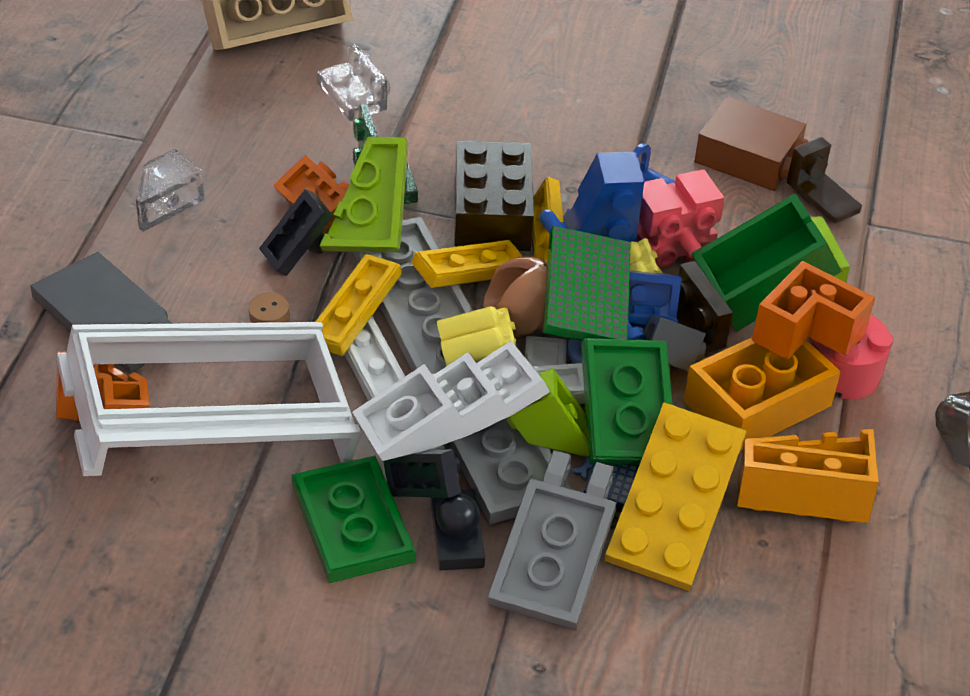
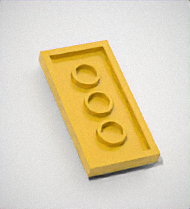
(675, 496)

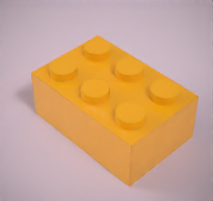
(760, 388)

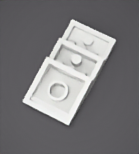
(451, 404)

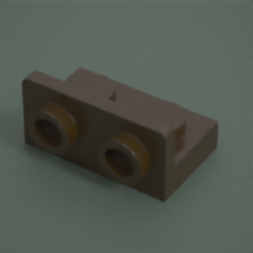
(703, 307)

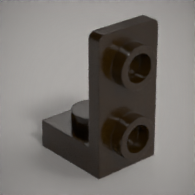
(810, 181)

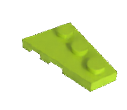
(374, 202)

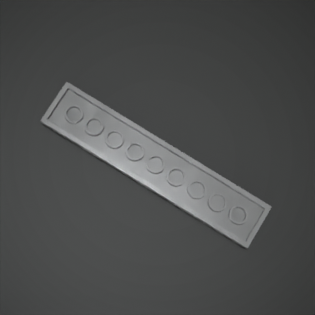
(495, 458)

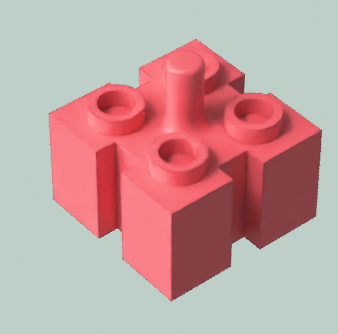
(679, 216)

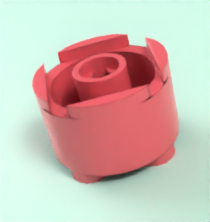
(863, 364)

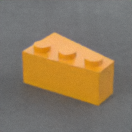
(810, 477)

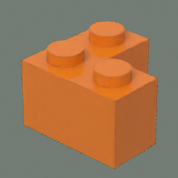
(813, 307)

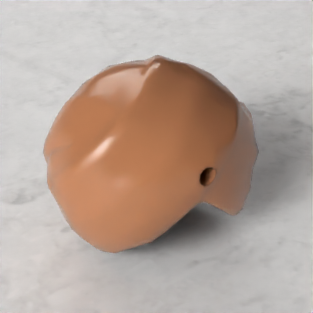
(521, 289)

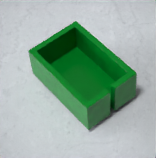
(761, 254)

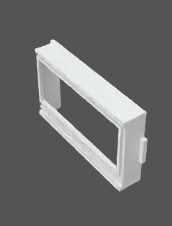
(202, 424)

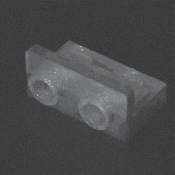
(355, 84)

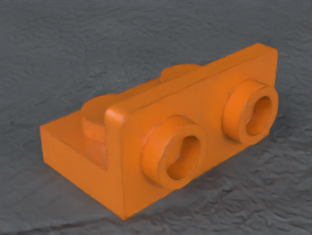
(315, 178)

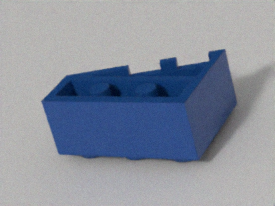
(609, 197)

